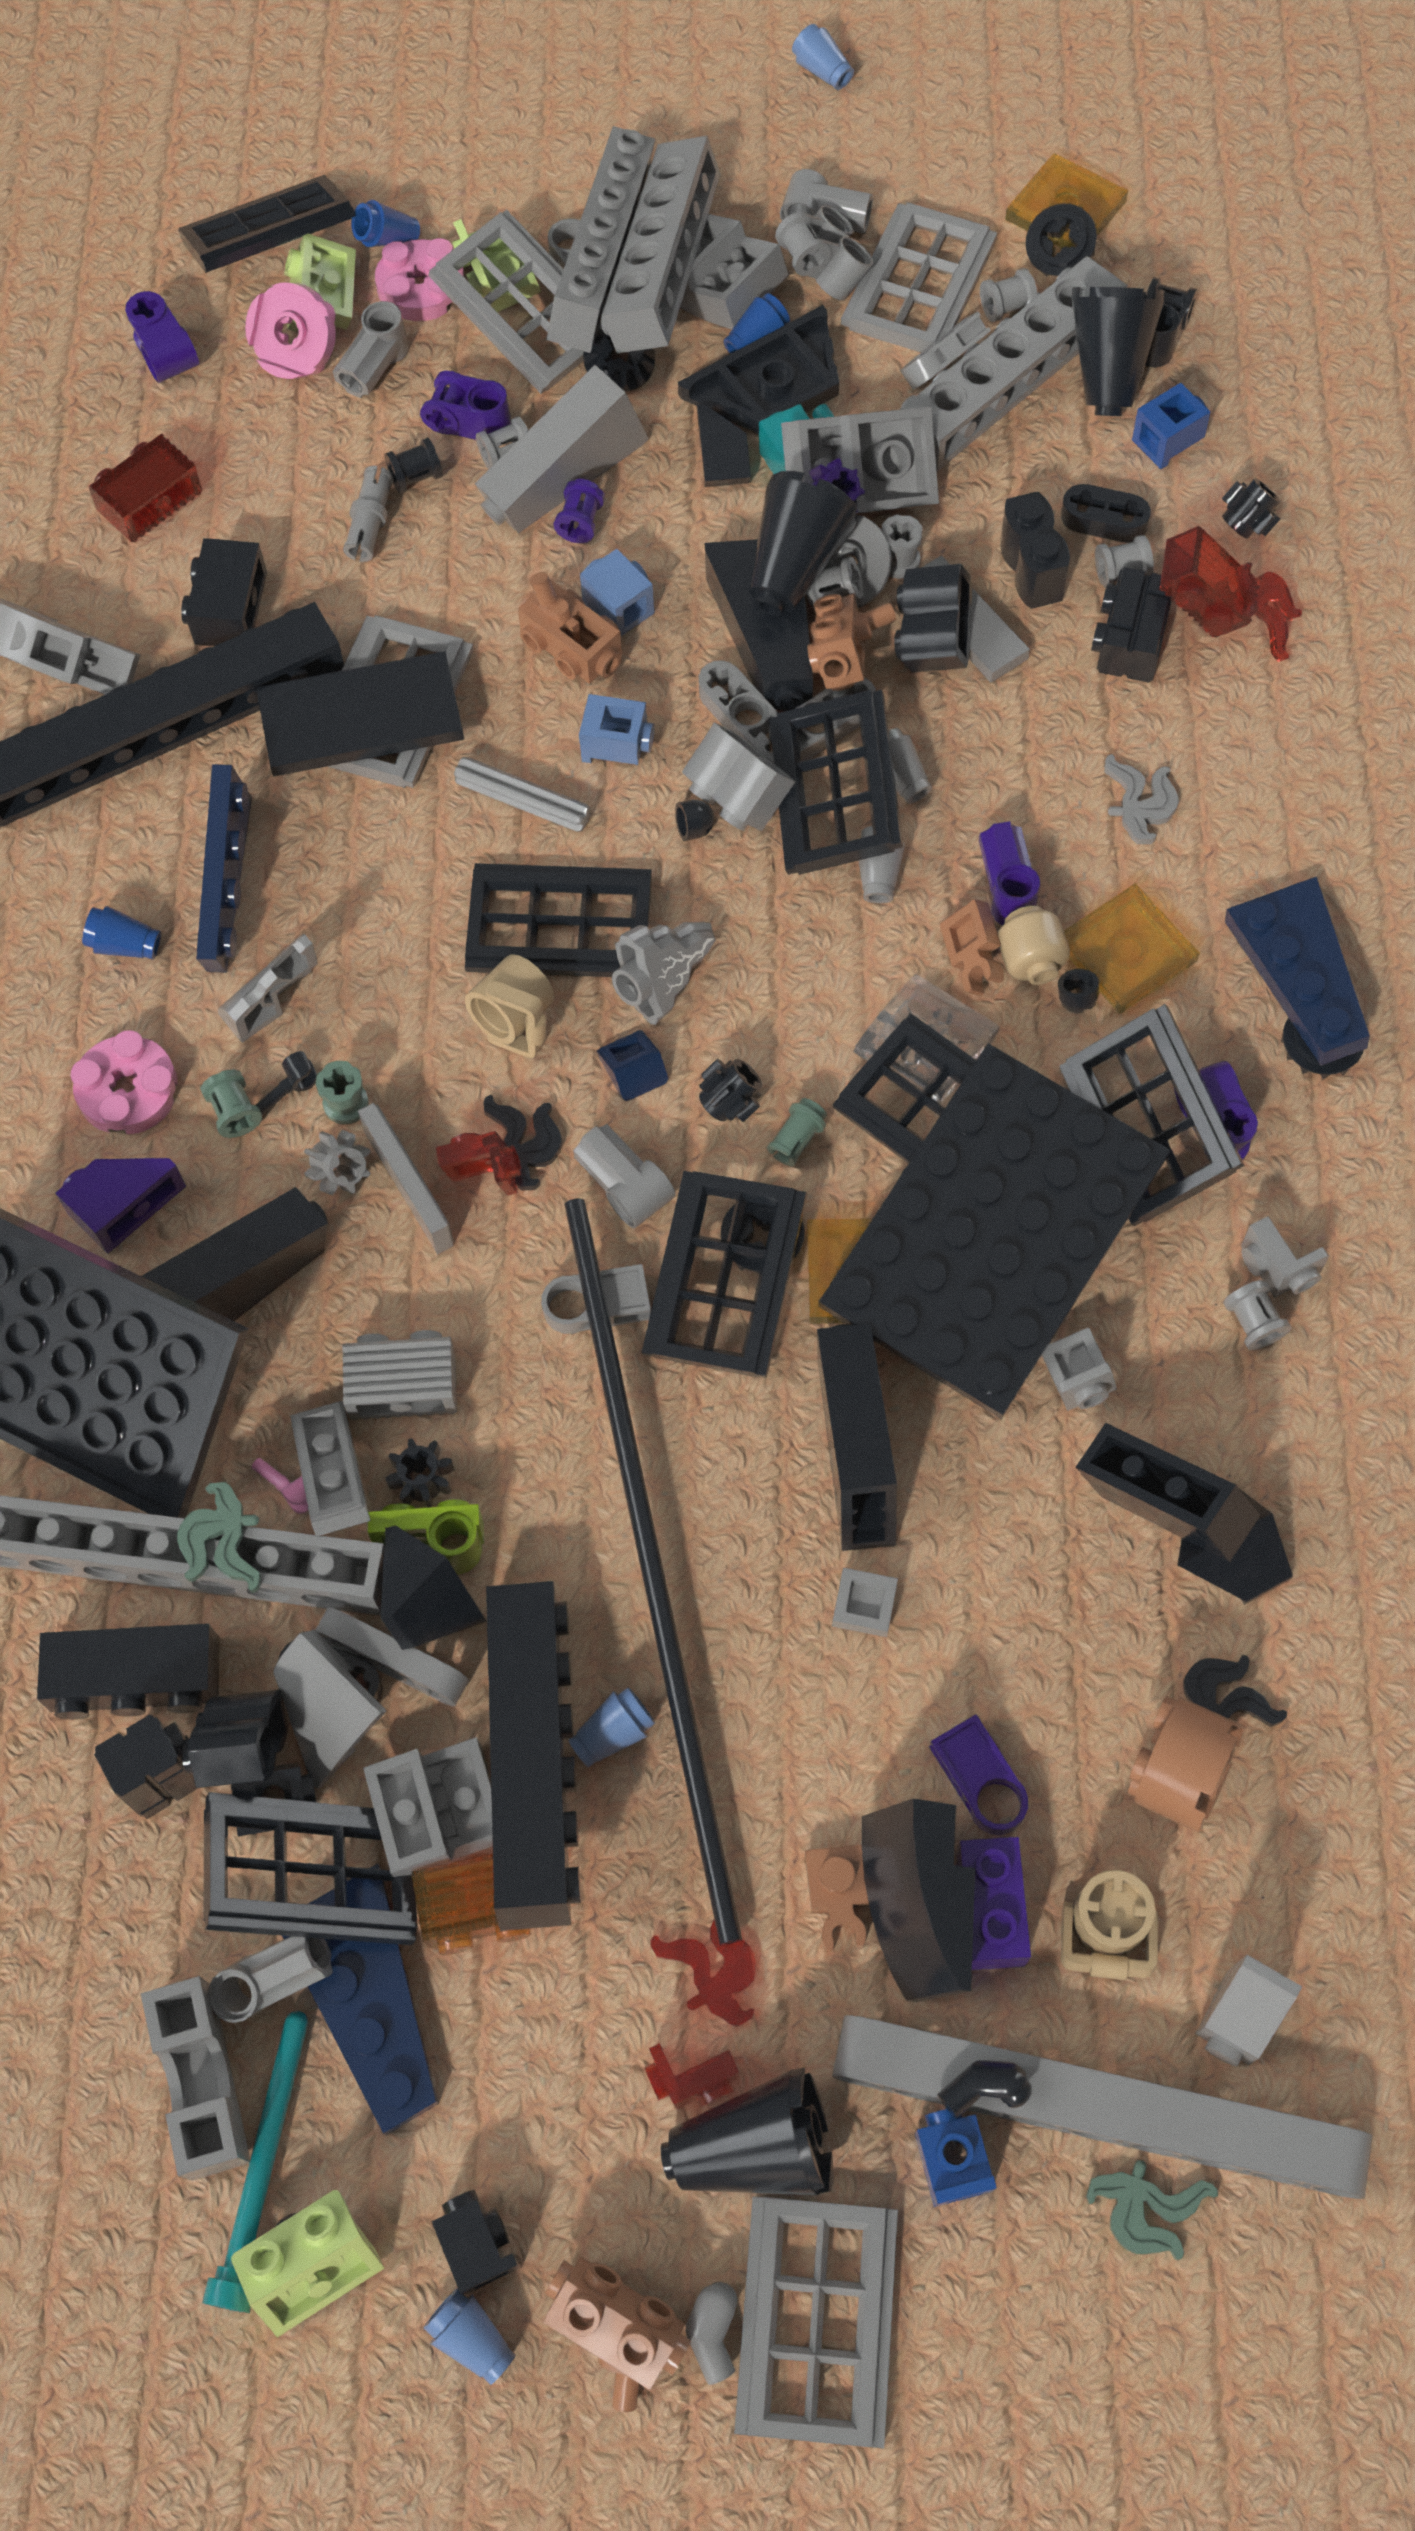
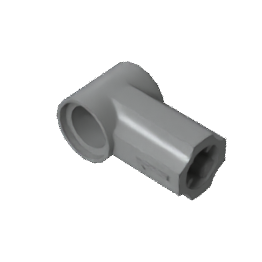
(810, 191)
(375, 347)
(631, 1186)
(270, 1975)

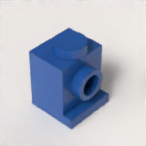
(1170, 424)
(949, 2181)

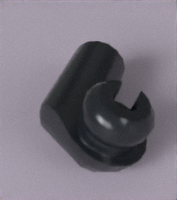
(987, 2079)

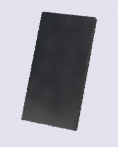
(359, 713)

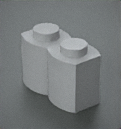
(737, 778)

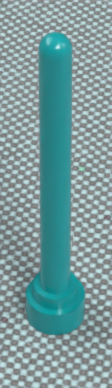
(225, 2289)

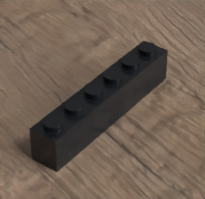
(528, 1758)

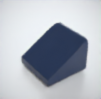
(633, 1065)

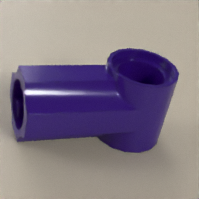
(1008, 870)

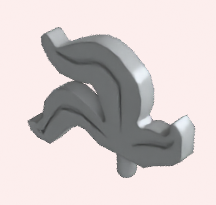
(1138, 813)

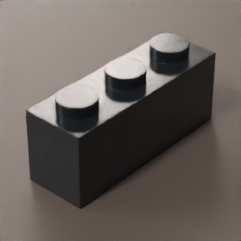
(1168, 1491)
(128, 1670)

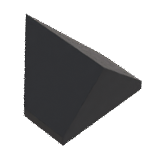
(1255, 1567)
(422, 1592)

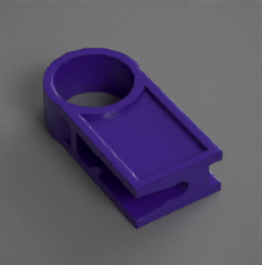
(974, 1763)

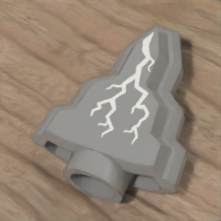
(658, 965)

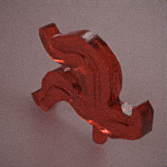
(1257, 594)
(715, 1992)

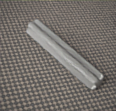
(522, 794)

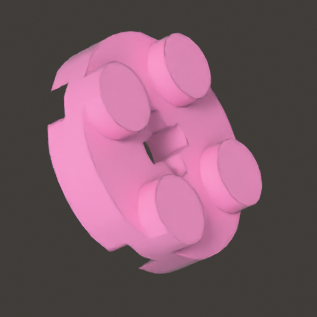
(397, 272)
(313, 319)
(119, 1057)

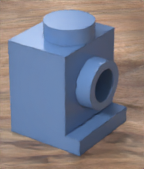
(615, 730)

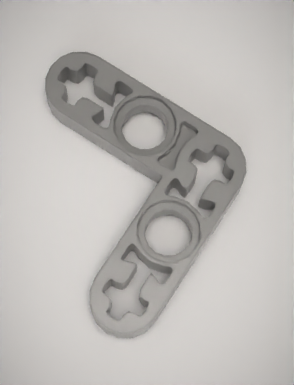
(747, 697)

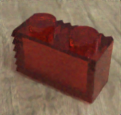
(145, 487)
(1203, 582)

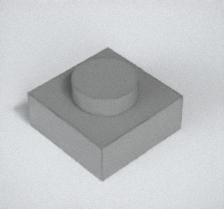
(864, 1602)

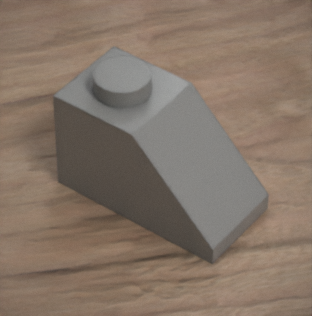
(1246, 2011)

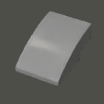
(730, 272)
(886, 447)

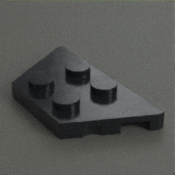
(770, 374)

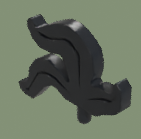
(536, 1152)
(1208, 1673)

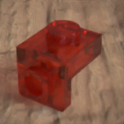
(479, 1154)
(706, 2082)

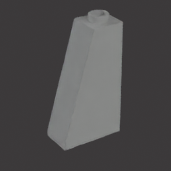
(574, 440)

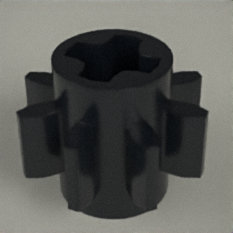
(1251, 508)
(730, 1090)
(417, 1459)

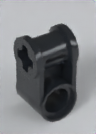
(1172, 321)

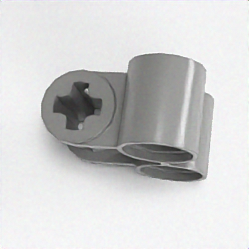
(824, 250)

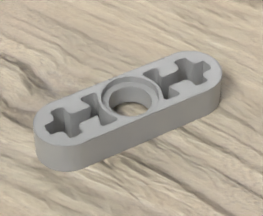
(386, 1655)

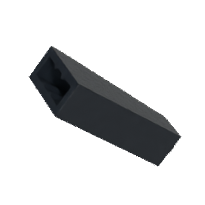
(769, 645)
(248, 1257)
(857, 1437)

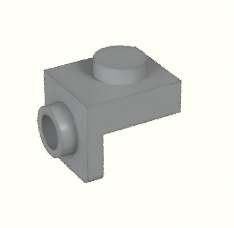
(1271, 1258)
(1079, 1370)

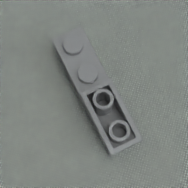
(63, 651)

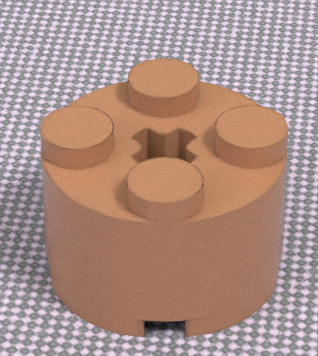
(1186, 1763)

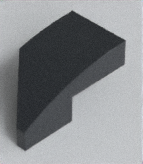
(722, 449)

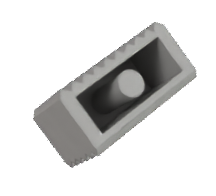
(399, 1376)

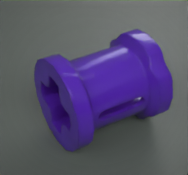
(579, 511)

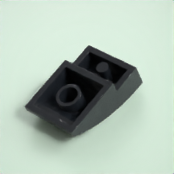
(920, 1897)

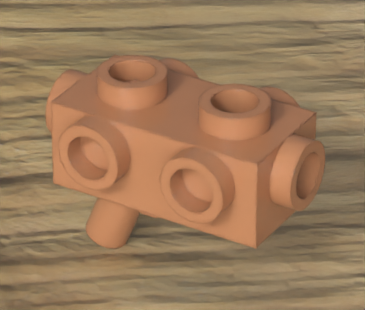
(569, 631)
(841, 638)
(618, 2325)

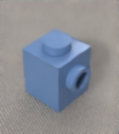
(618, 590)

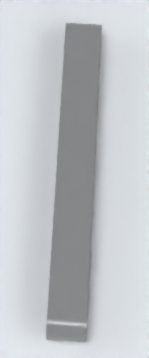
(1115, 2108)

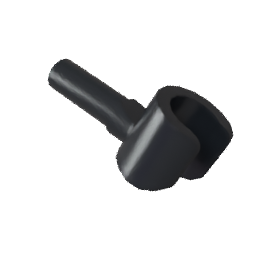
(300, 1078)

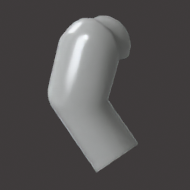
(708, 2327)

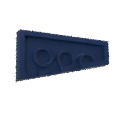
(222, 869)
(1302, 963)
(374, 2017)

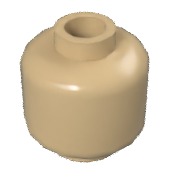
(1033, 945)

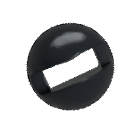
(693, 819)
(1087, 990)

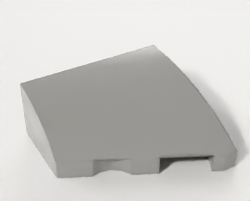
(258, 1001)
(324, 1704)

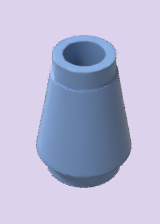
(821, 56)
(612, 1727)
(469, 2336)

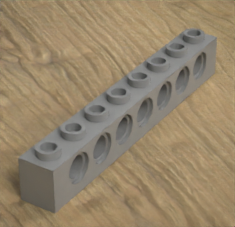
(146, 1552)

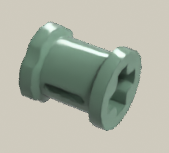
(340, 1077)
(231, 1103)

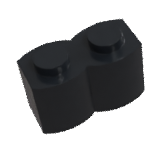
(1034, 550)
(935, 618)
(236, 1739)

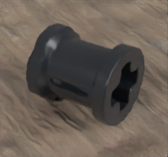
(413, 465)

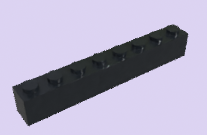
(160, 711)

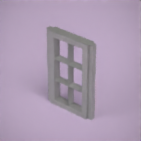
(891, 248)
(485, 317)
(364, 653)
(873, 2323)

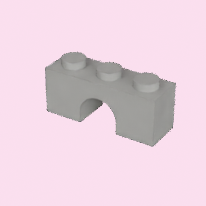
(205, 2110)

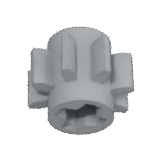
(349, 1166)

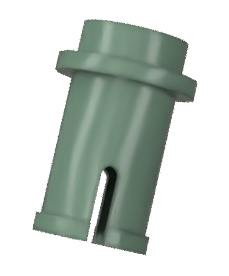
(804, 1121)

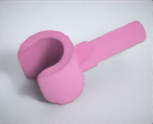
(292, 1492)

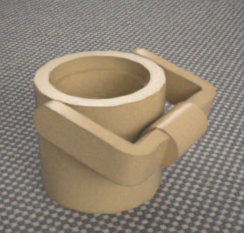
(512, 1002)
(1110, 1920)

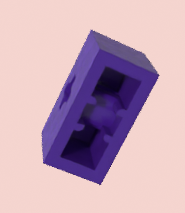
(999, 1902)

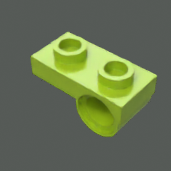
(433, 1526)

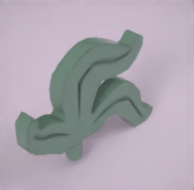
(207, 1524)
(1128, 2217)

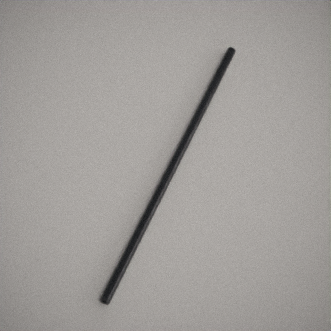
(654, 1578)

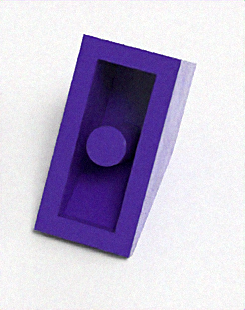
(118, 1196)

